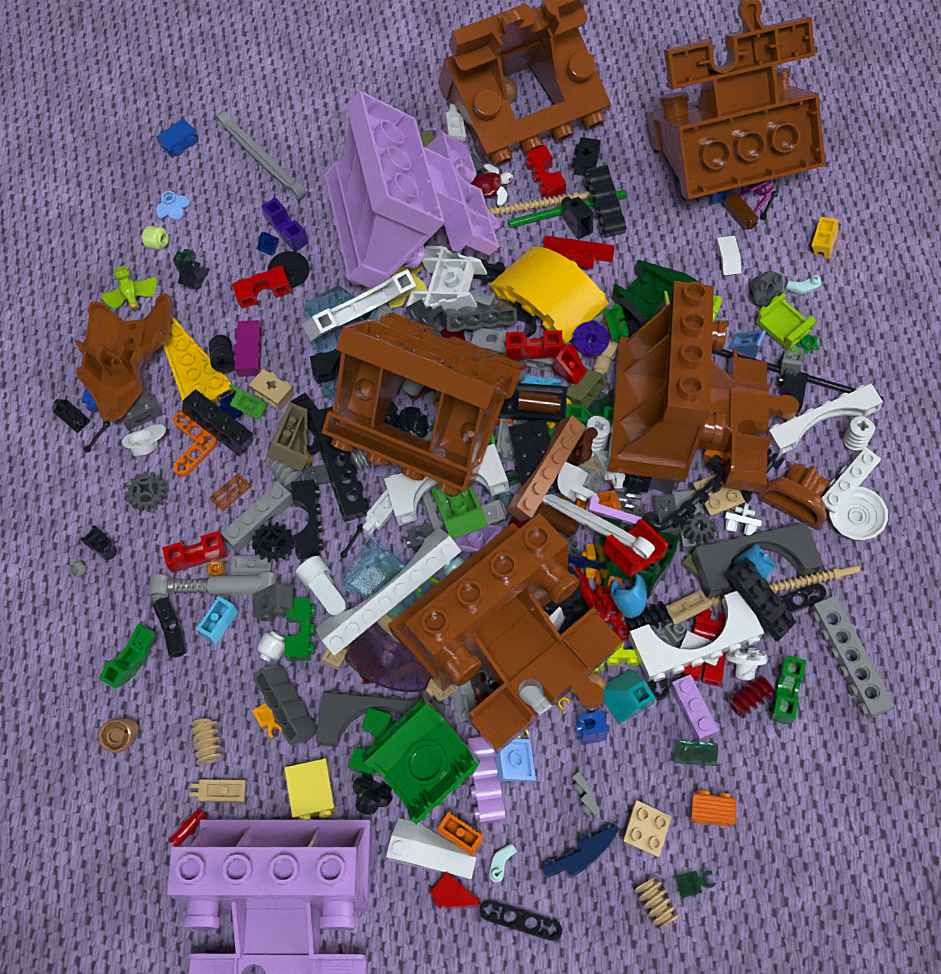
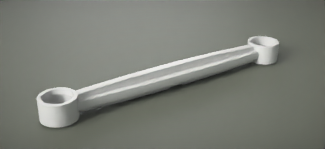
(639, 545)

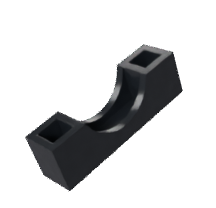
(325, 365)
(308, 540)

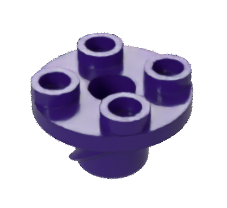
(591, 338)

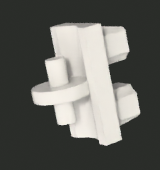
(733, 519)

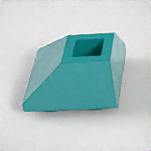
(627, 696)

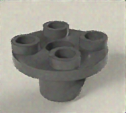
(766, 287)

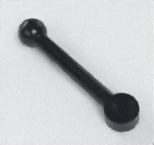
(763, 216)
(87, 448)
(344, 554)

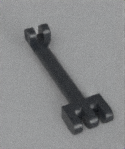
(771, 462)

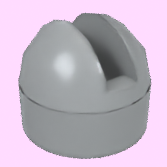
(77, 569)

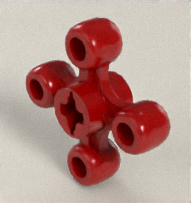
(609, 606)

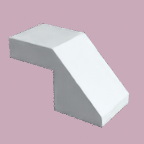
(730, 255)

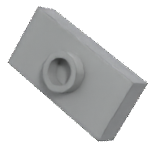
(249, 565)

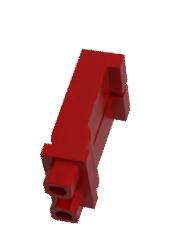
(711, 630)

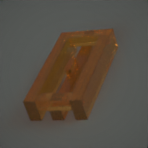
(236, 496)

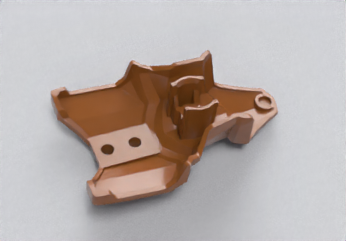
(113, 361)

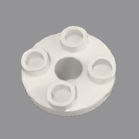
(746, 662)

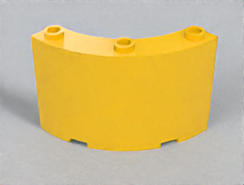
(551, 289)

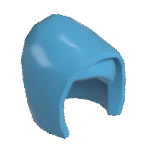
(763, 562)
(630, 602)

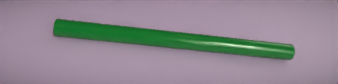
(553, 212)

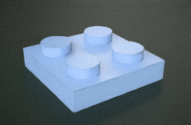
(516, 762)

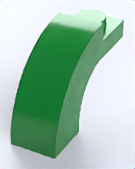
(128, 662)

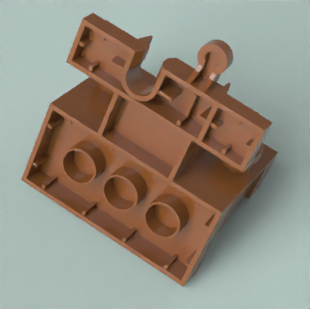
(508, 44)
(747, 114)
(471, 398)
(680, 400)
(495, 619)

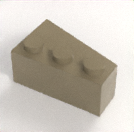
(290, 440)

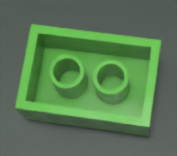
(460, 512)

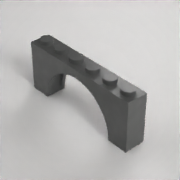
(790, 542)
(341, 709)

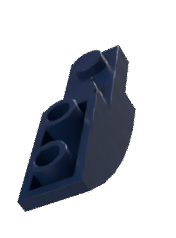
(590, 850)

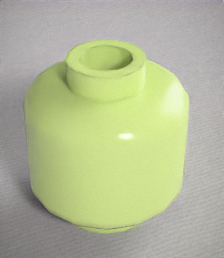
(155, 237)

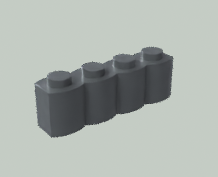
(482, 315)
(285, 705)

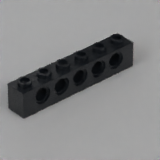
(349, 509)

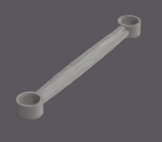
(295, 187)

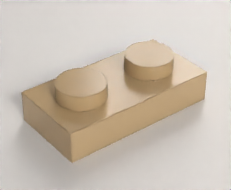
(688, 607)

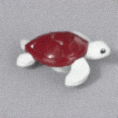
(491, 183)

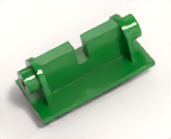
(613, 318)

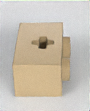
(271, 389)

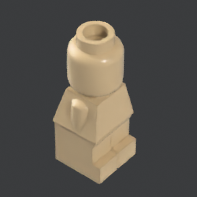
(603, 361)

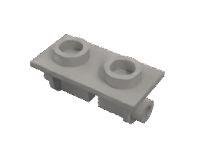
(464, 700)

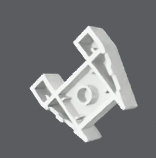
(450, 279)

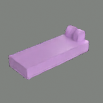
(593, 507)

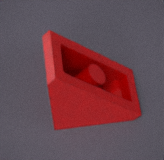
(568, 364)

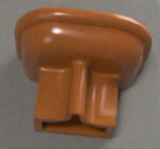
(798, 495)

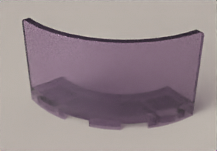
(385, 661)

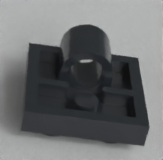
(633, 318)

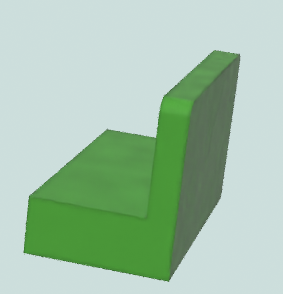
(247, 403)

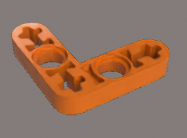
(198, 439)

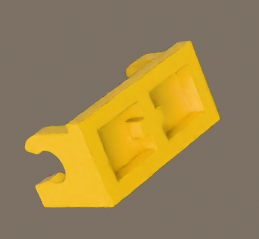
(825, 236)

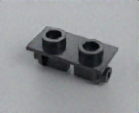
(70, 415)

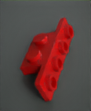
(581, 252)

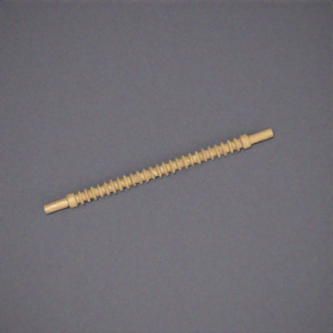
(535, 204)
(834, 574)

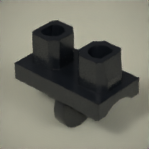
(492, 270)

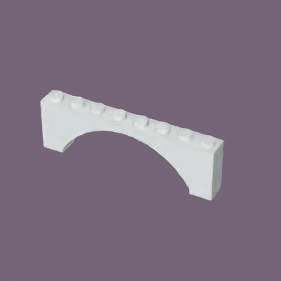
(342, 629)

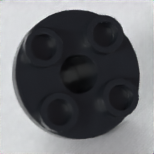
(371, 794)

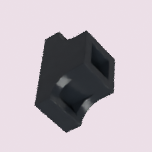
(192, 273)

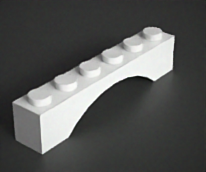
(857, 403)

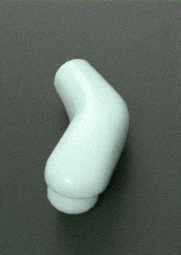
(805, 286)
(498, 862)

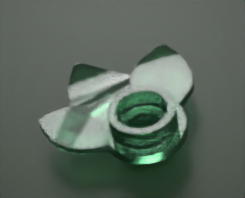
(602, 401)

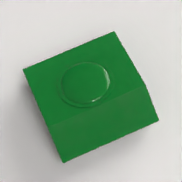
(421, 759)

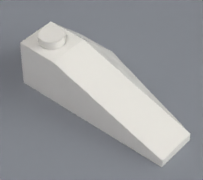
(425, 849)

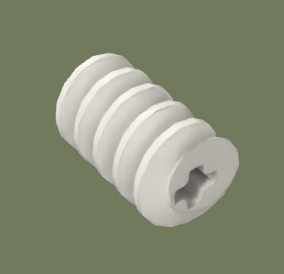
(603, 428)
(858, 433)

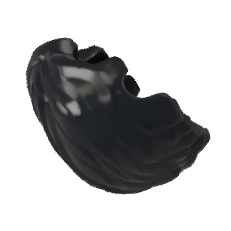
(413, 421)

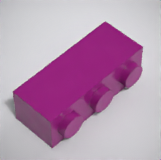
(248, 348)

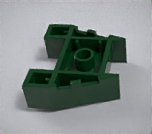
(649, 287)
(652, 574)

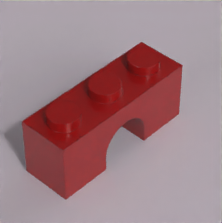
(549, 183)
(247, 289)
(525, 348)
(182, 557)

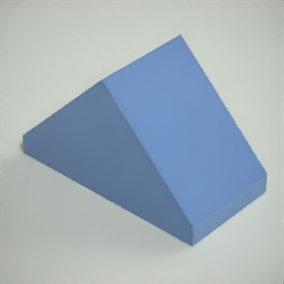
(748, 342)

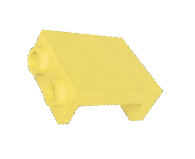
(310, 790)

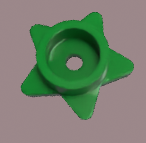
(812, 340)

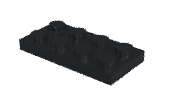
(510, 406)
(529, 447)
(761, 598)

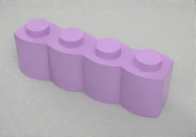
(486, 787)

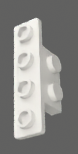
(849, 480)

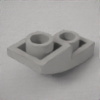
(673, 634)
(588, 801)

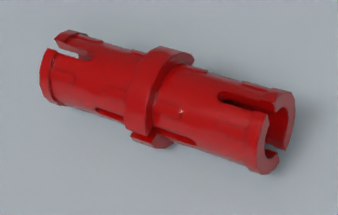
(187, 827)

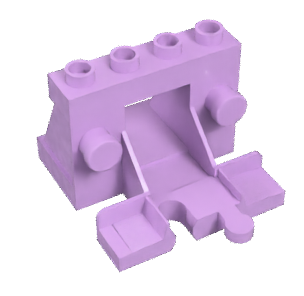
(398, 193)
(276, 885)

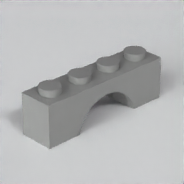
(272, 503)

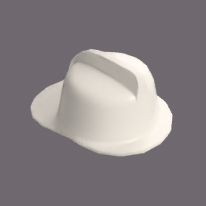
(145, 440)

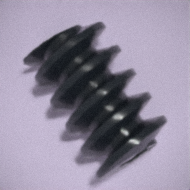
(221, 353)
(649, 616)

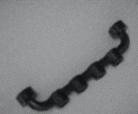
(689, 506)

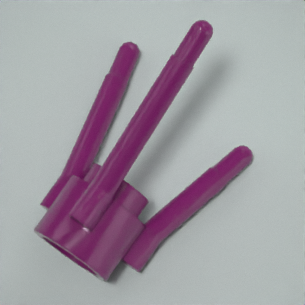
(761, 188)

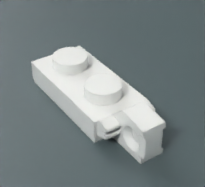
(455, 123)
(601, 460)
(378, 514)

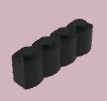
(605, 199)

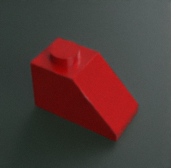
(452, 894)

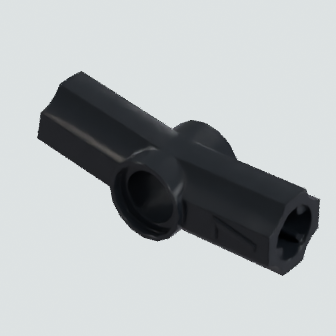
(174, 637)

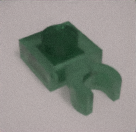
(690, 884)

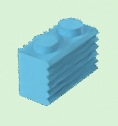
(217, 620)

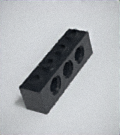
(217, 422)

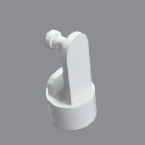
(315, 576)

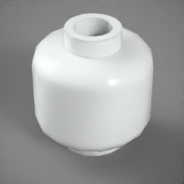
(271, 646)

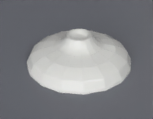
(861, 515)

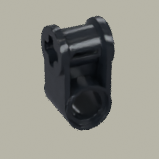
(97, 542)

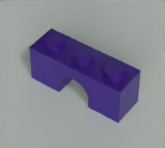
(289, 230)

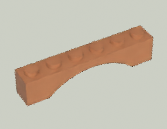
(533, 491)

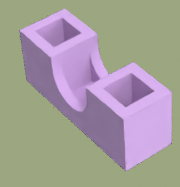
(699, 718)

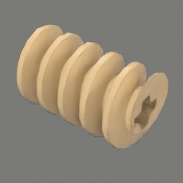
(205, 741)
(656, 903)

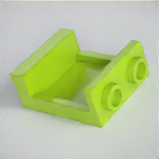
(784, 322)

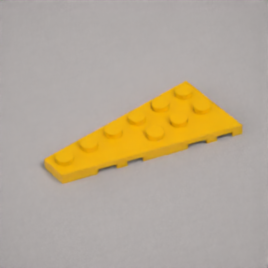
(192, 365)

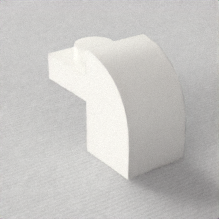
(571, 482)

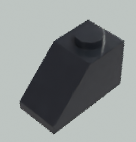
(793, 384)

